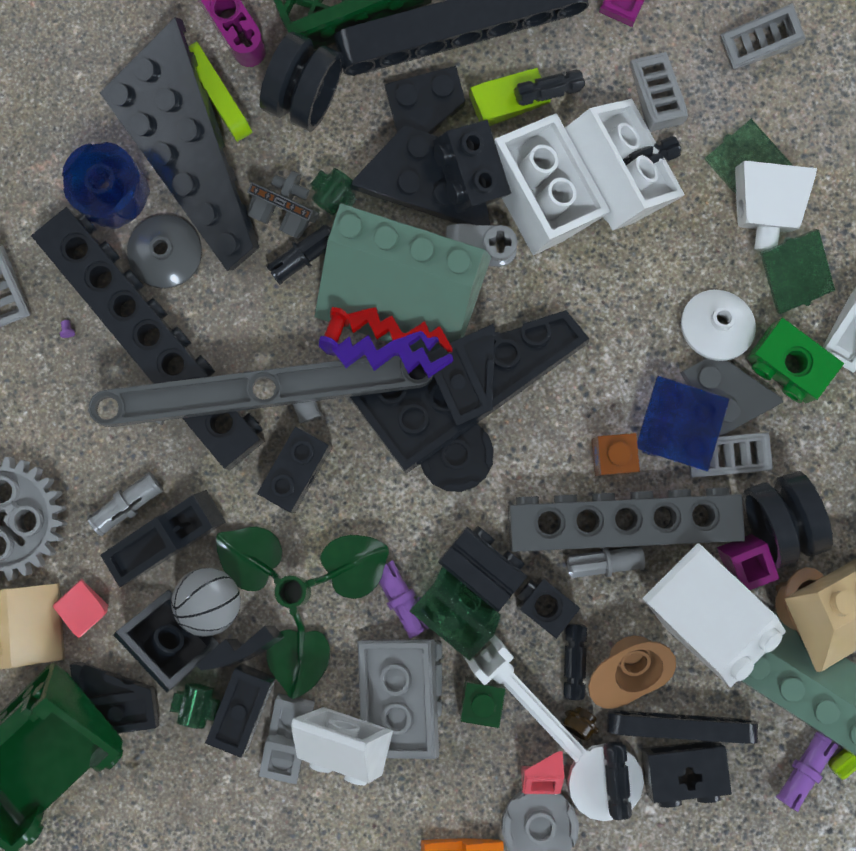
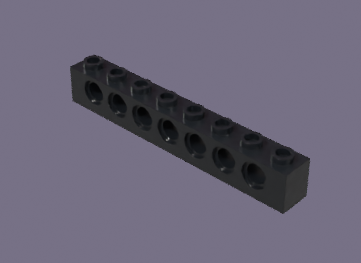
(58, 241)

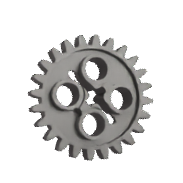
(27, 495)

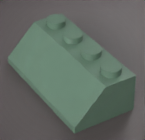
(817, 698)

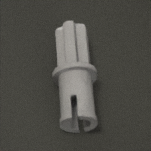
(606, 562)

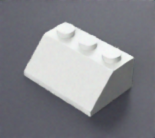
(603, 140)
(548, 184)

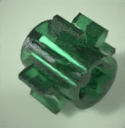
(332, 190)
(195, 705)

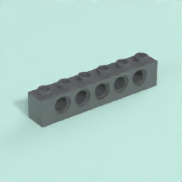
(723, 524)

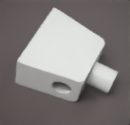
(771, 199)

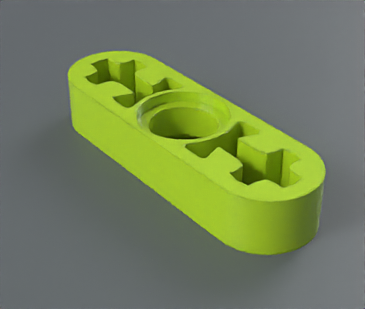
(219, 95)

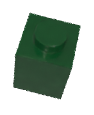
(482, 703)

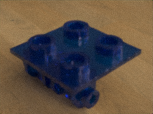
(682, 423)

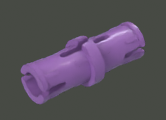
(401, 599)
(807, 771)

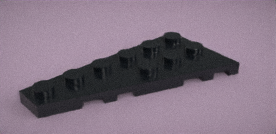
(179, 135)

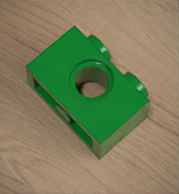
(815, 363)

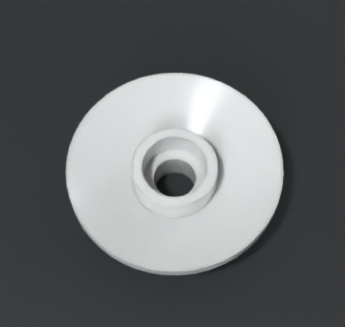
(711, 337)

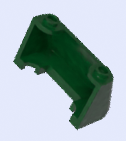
(45, 746)

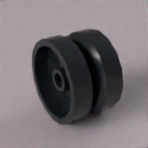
(301, 81)
(789, 518)

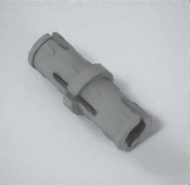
(125, 504)

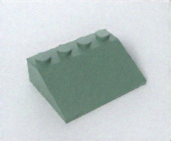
(401, 274)

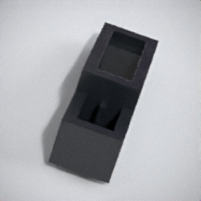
(162, 538)

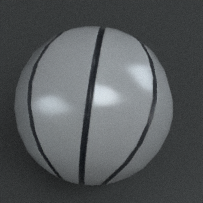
(206, 602)

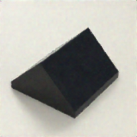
(162, 644)

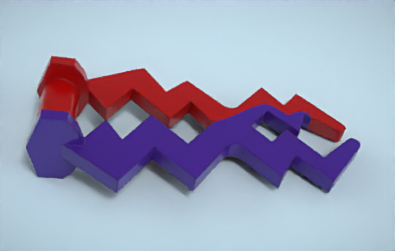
(398, 346)

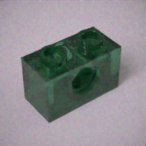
(456, 613)

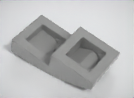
(279, 753)

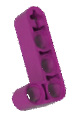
(231, 27)

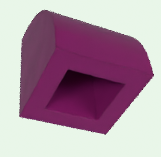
(749, 561)

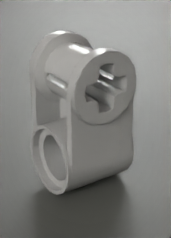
(485, 238)

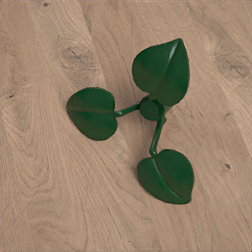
(351, 562)

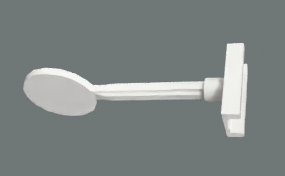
(587, 773)

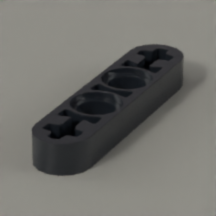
(682, 726)

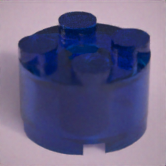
(93, 166)

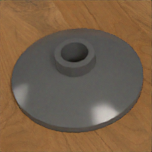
(173, 266)

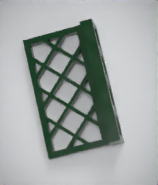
(326, 21)

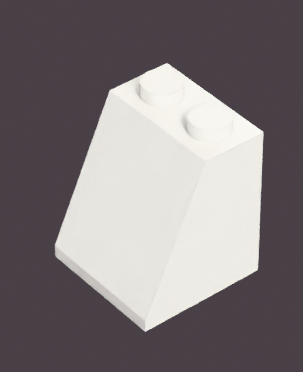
(714, 615)

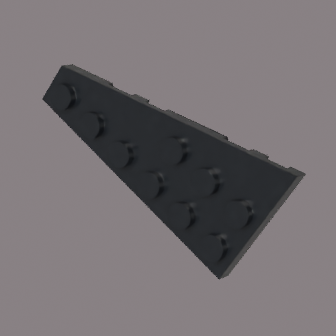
(418, 421)

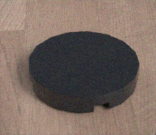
(459, 469)

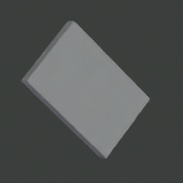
(401, 694)

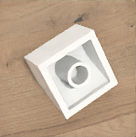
(341, 744)

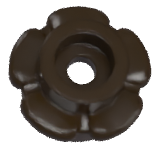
(580, 723)

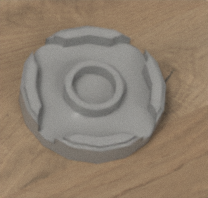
(539, 823)

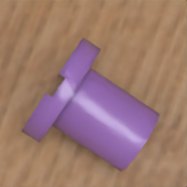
(66, 331)

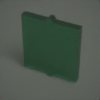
(745, 144)
(797, 271)

